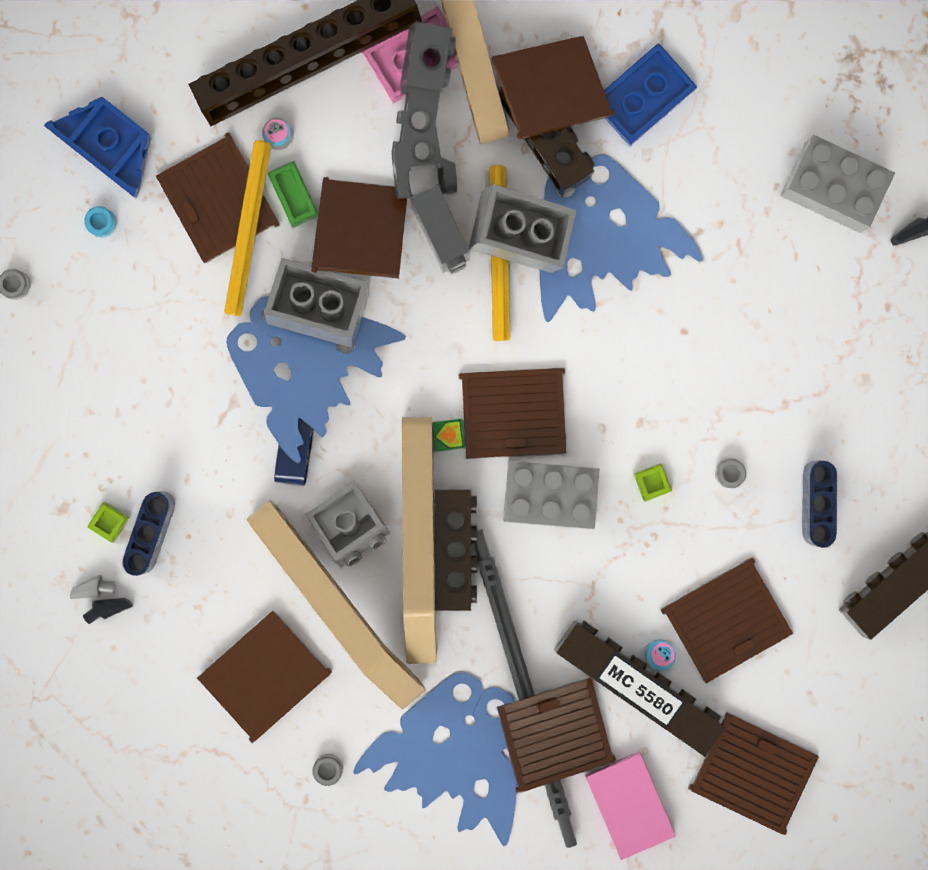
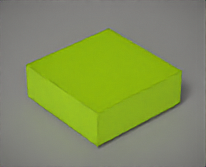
(652, 482)
(108, 522)

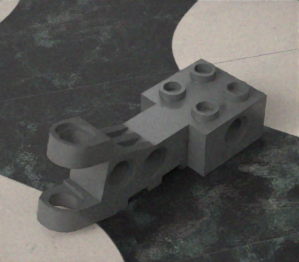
(422, 91)

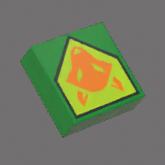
(448, 435)

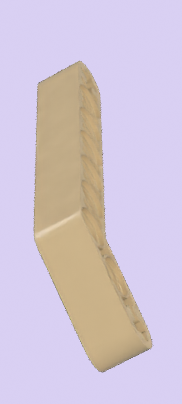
(476, 70)
(418, 541)
(334, 607)

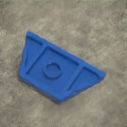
(106, 141)

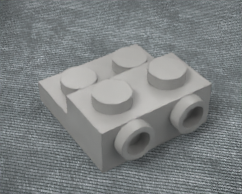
(348, 525)

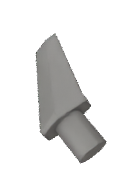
(93, 588)

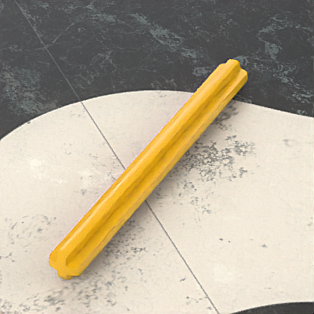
(247, 228)
(500, 274)

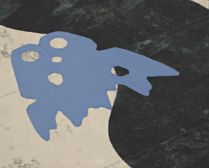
(609, 247)
(314, 372)
(456, 763)

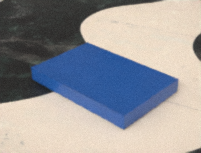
(646, 94)

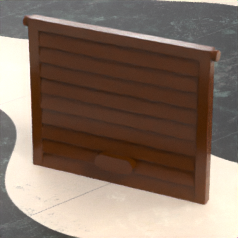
(552, 87)
(209, 197)
(359, 229)
(514, 413)
(727, 620)
(263, 676)
(555, 735)
(755, 773)

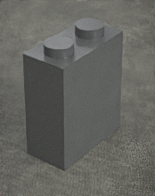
(441, 230)

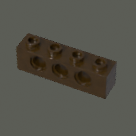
(563, 176)
(446, 596)

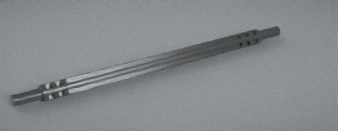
(518, 670)

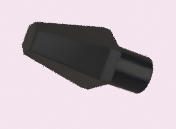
(913, 231)
(106, 608)

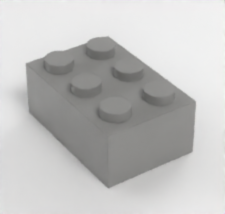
(837, 184)
(522, 228)
(316, 303)
(551, 495)

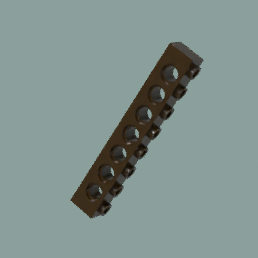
(300, 56)

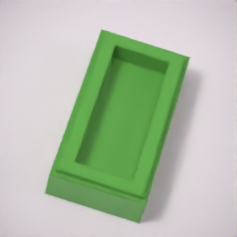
(293, 194)

